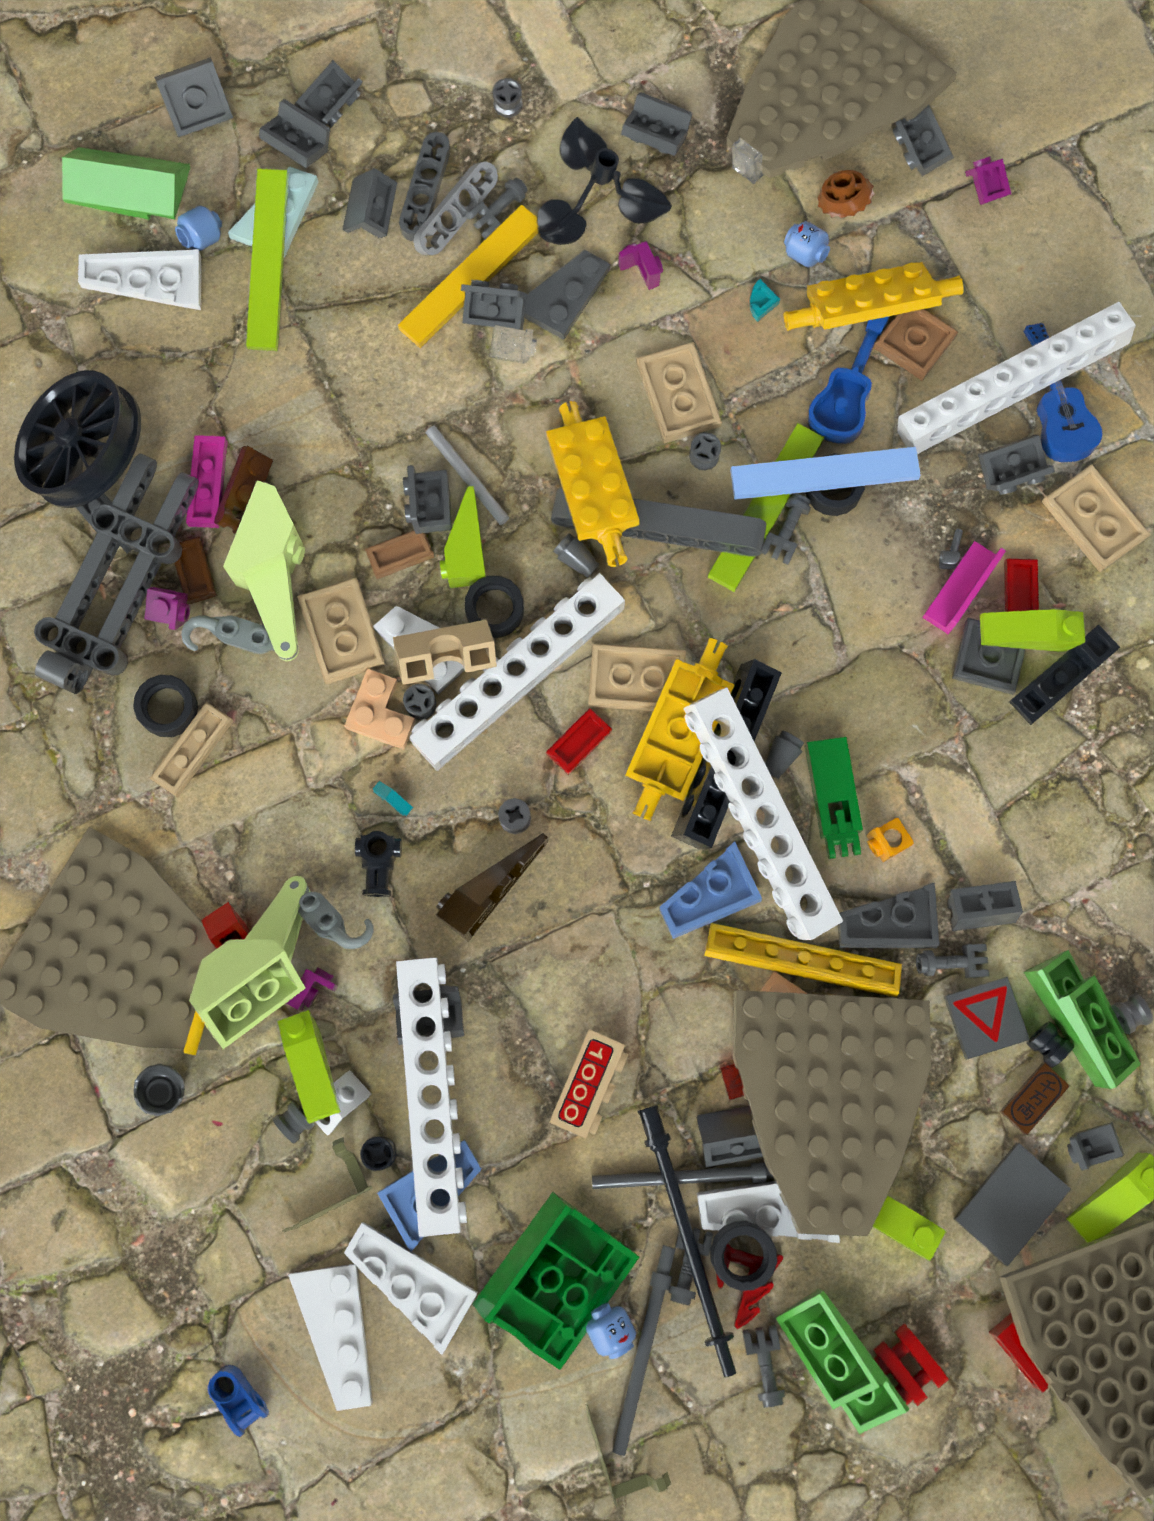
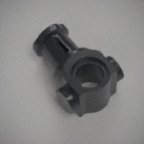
(377, 864)

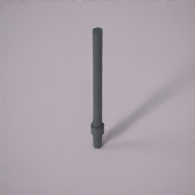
(756, 1172)
(661, 1282)

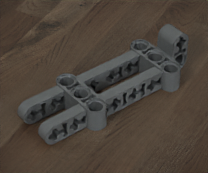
(65, 666)

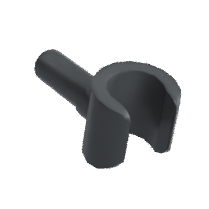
(950, 558)

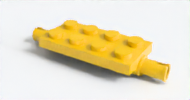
(872, 297)
(593, 481)
(668, 748)

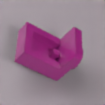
(648, 265)

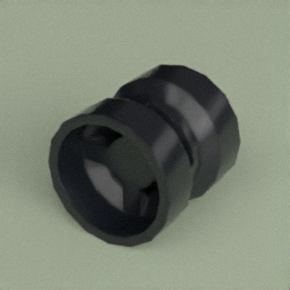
(1050, 1044)
(373, 1151)

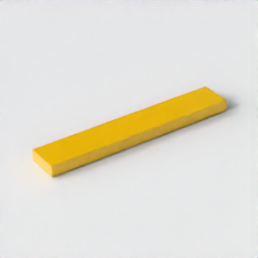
(480, 265)
(803, 960)

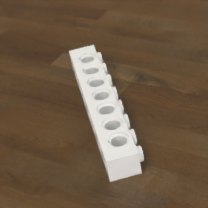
(1016, 378)
(607, 606)
(792, 852)
(431, 1218)

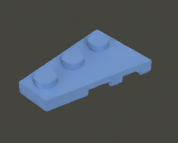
(715, 893)
(401, 1200)

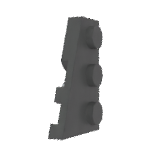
(565, 294)
(897, 922)

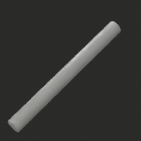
(467, 475)

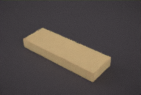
(191, 749)

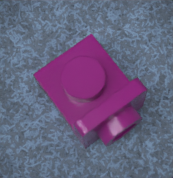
(989, 179)
(167, 607)
(309, 994)

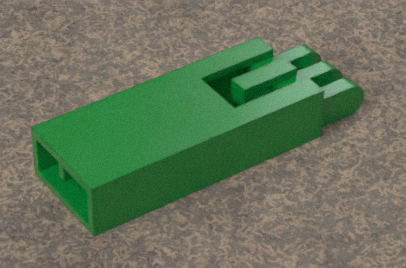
(834, 782)

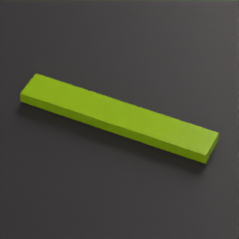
(267, 259)
(730, 567)

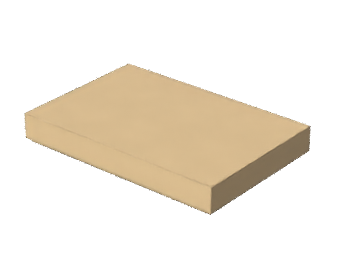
(678, 392)
(1096, 518)
(341, 630)
(629, 676)

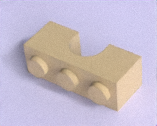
(464, 643)

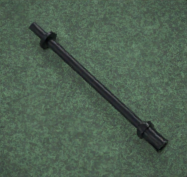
(658, 1142)

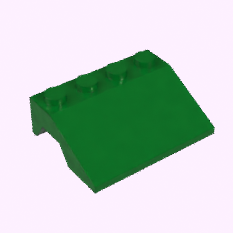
(555, 1280)

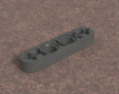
(425, 186)

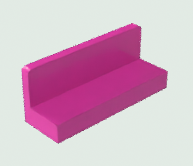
(962, 587)

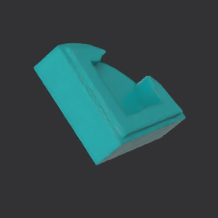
(762, 300)
(393, 798)

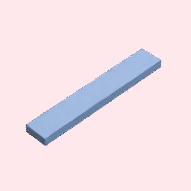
(825, 473)

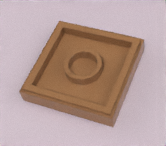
(915, 341)

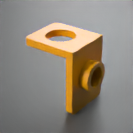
(880, 846)

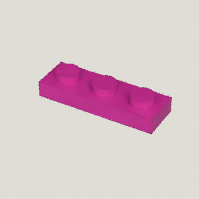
(209, 469)

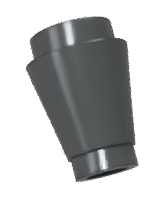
(576, 555)
(783, 753)

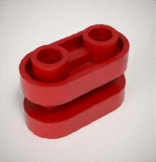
(889, 1362)

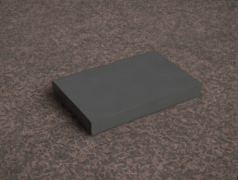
(1012, 1204)

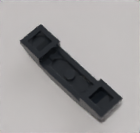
(1064, 675)

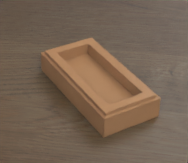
(399, 553)

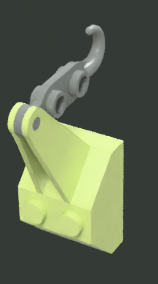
(261, 562)
(255, 975)

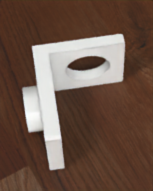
(350, 1095)

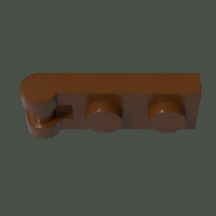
(248, 469)

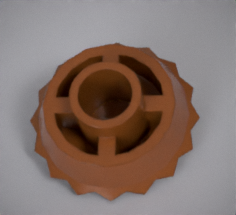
(845, 194)

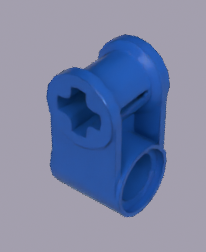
(238, 1401)

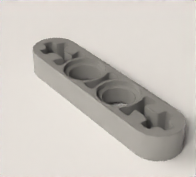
(453, 205)

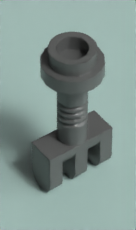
(514, 191)
(798, 505)
(928, 962)
(682, 1293)
(771, 1396)

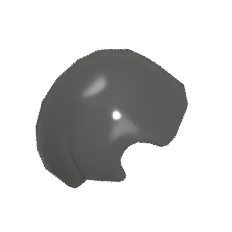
(159, 1090)

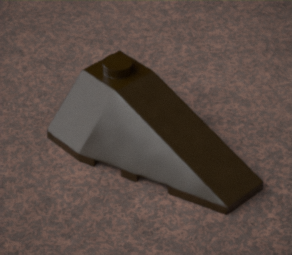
(478, 898)

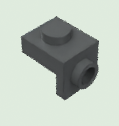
(1095, 1146)

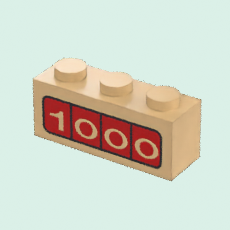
(589, 1084)

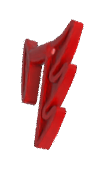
(748, 1297)

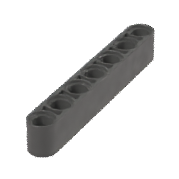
(684, 526)

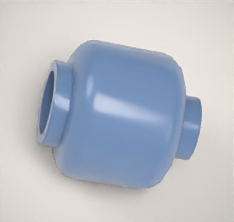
(198, 228)

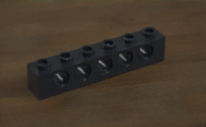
(706, 802)

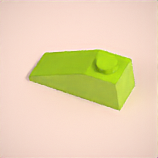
(463, 548)
(1033, 629)
(309, 1065)
(1116, 1199)
(909, 1228)

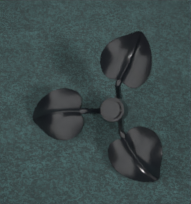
(585, 148)

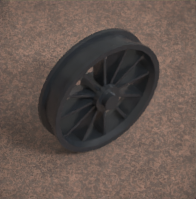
(77, 439)

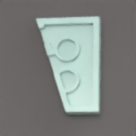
(300, 191)

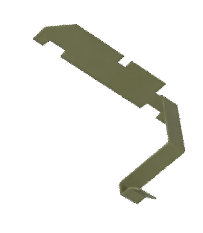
(356, 1175)
(633, 1484)

